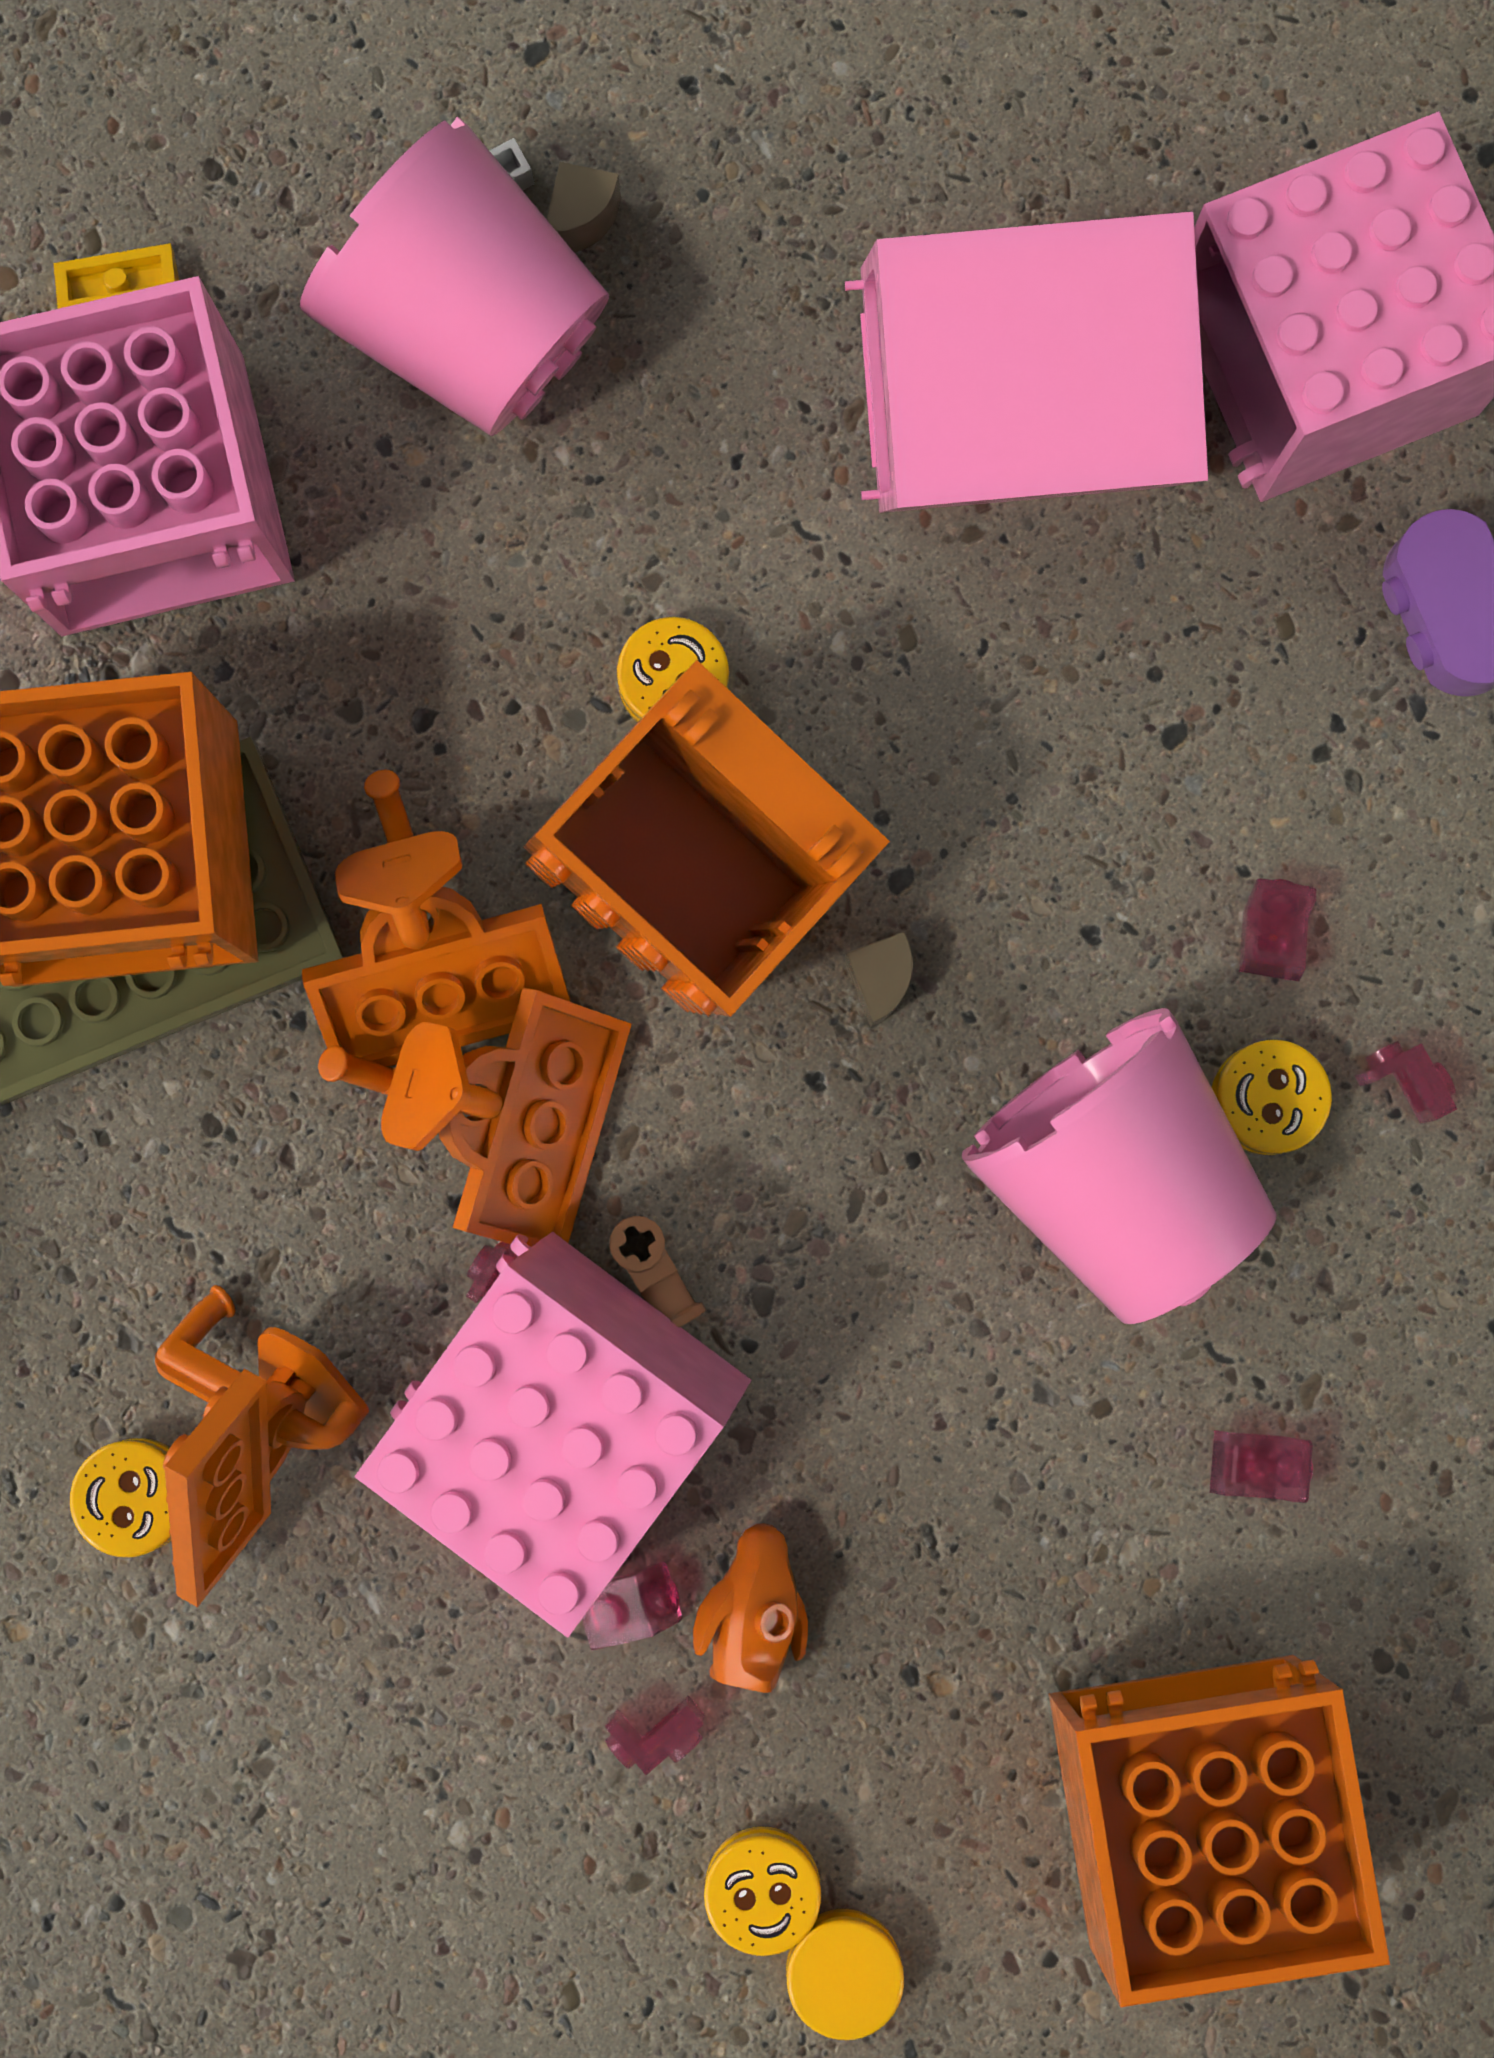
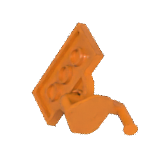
(421, 969)
(528, 1103)
(251, 1422)

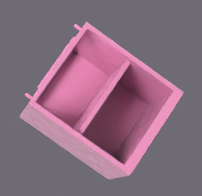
(1033, 362)

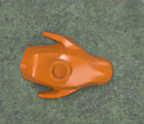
(753, 1614)

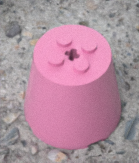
(458, 282)
(1128, 1171)

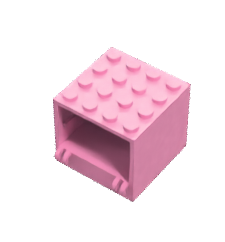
(1347, 306)
(132, 461)
(553, 1429)

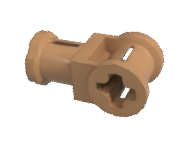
(656, 1275)

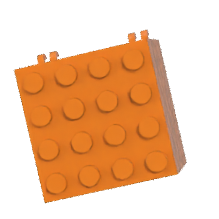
(121, 831)
(704, 845)
(1218, 1829)

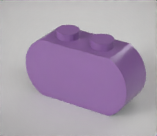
(1444, 592)

